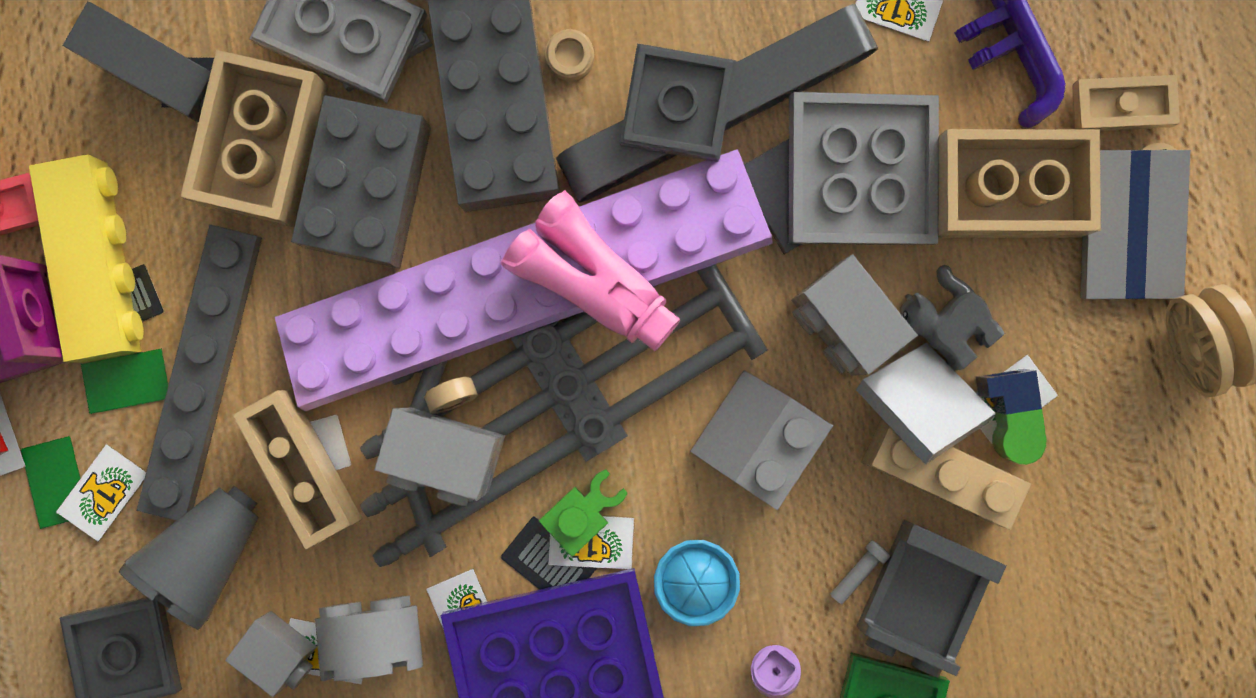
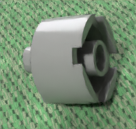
(368, 642)

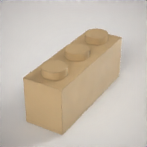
(297, 467)
(950, 477)

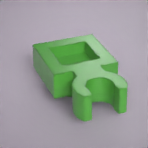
(577, 517)

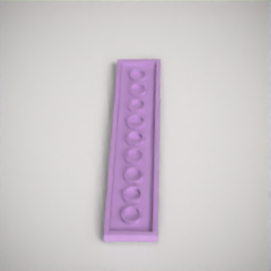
(474, 302)

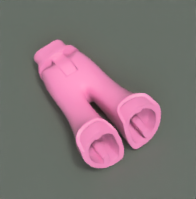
(615, 292)

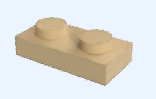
(1126, 103)

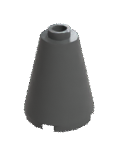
(194, 556)

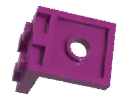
(26, 320)

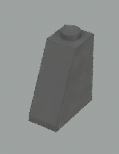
(139, 60)

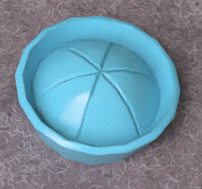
(696, 583)

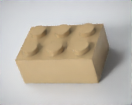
(254, 138)
(1019, 183)

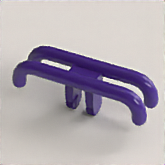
(1032, 48)

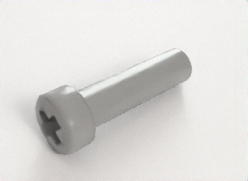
(860, 571)

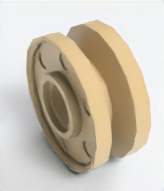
(1213, 339)

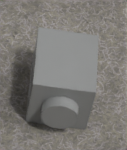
(272, 654)

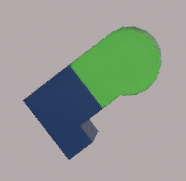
(1018, 415)

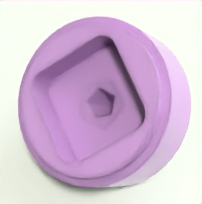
(775, 671)

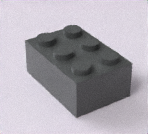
(361, 181)

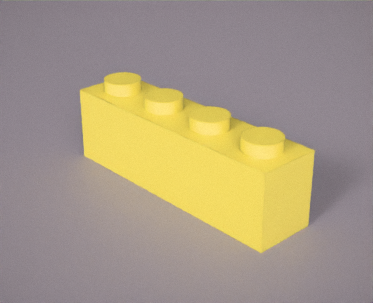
(86, 259)

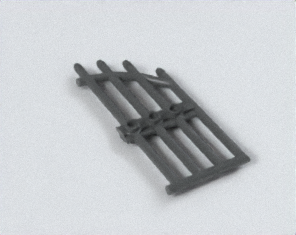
(574, 396)

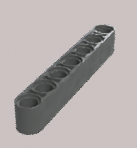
(757, 85)

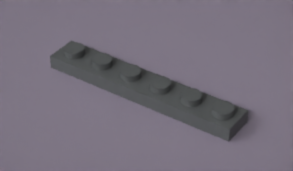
(199, 373)

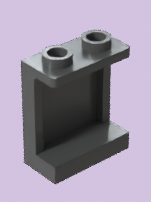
(926, 598)

